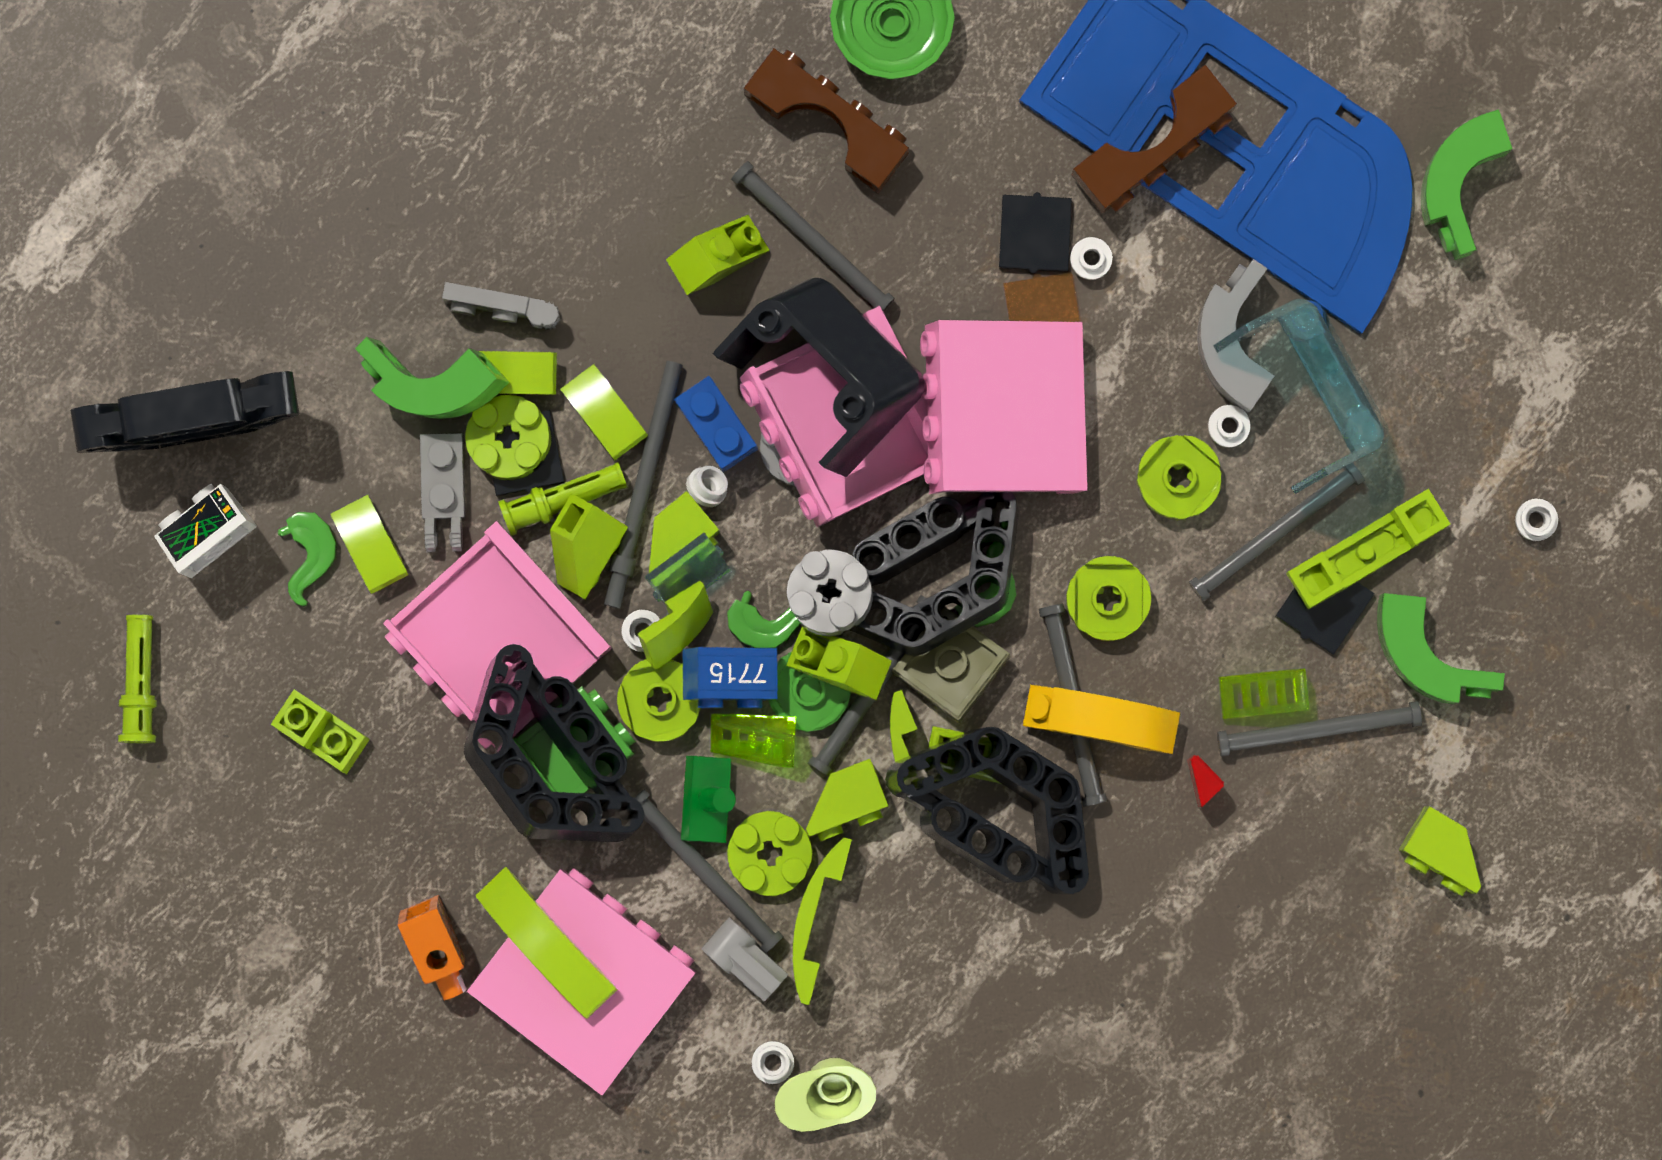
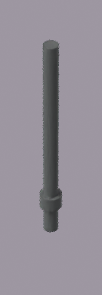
(623, 564)

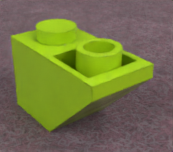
(717, 254)
(677, 527)
(583, 544)
(839, 663)
(846, 797)
(1443, 847)

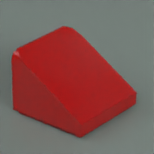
(1204, 780)

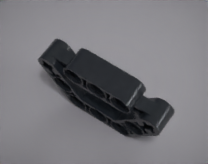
(186, 414)
(982, 570)
(1034, 787)
(609, 792)

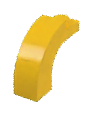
(1101, 718)

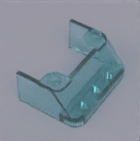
(1333, 376)

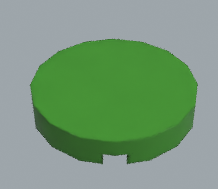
(807, 699)

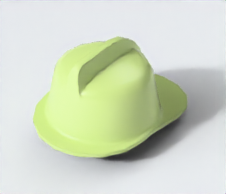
(825, 1096)

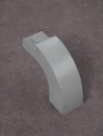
(1231, 370)

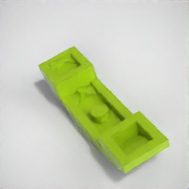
(1368, 549)
(545, 943)
(806, 970)

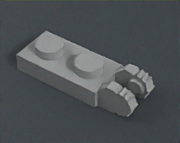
(503, 305)
(442, 486)

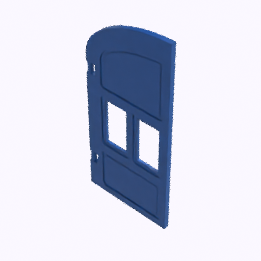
(1315, 202)

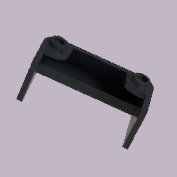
(879, 377)

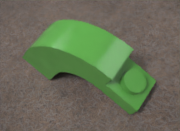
(1468, 146)
(456, 392)
(1406, 649)

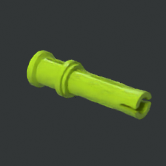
(542, 504)
(138, 701)

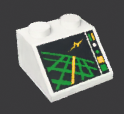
(203, 530)

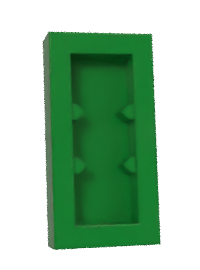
(706, 799)

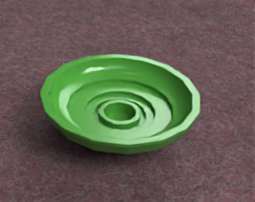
(892, 35)

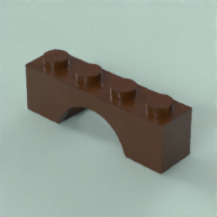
(784, 87)
(1112, 174)

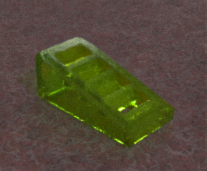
(1299, 688)
(769, 727)

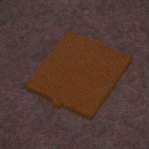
(1042, 299)

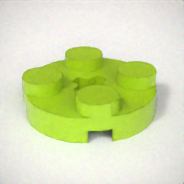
(524, 453)
(1203, 477)
(1125, 581)
(645, 719)
(750, 838)

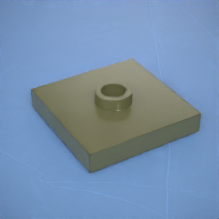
(955, 671)

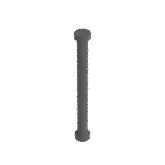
(811, 237)
(1276, 531)
(1068, 681)
(858, 710)
(1319, 728)
(708, 874)

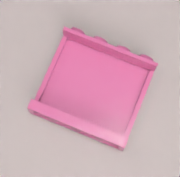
(1004, 406)
(797, 416)
(479, 607)
(626, 953)

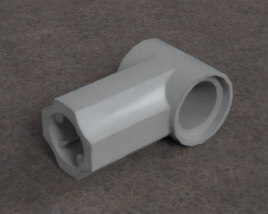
(738, 953)

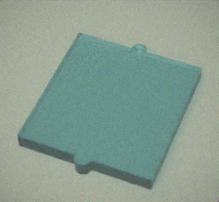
(689, 565)

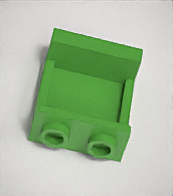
(551, 763)

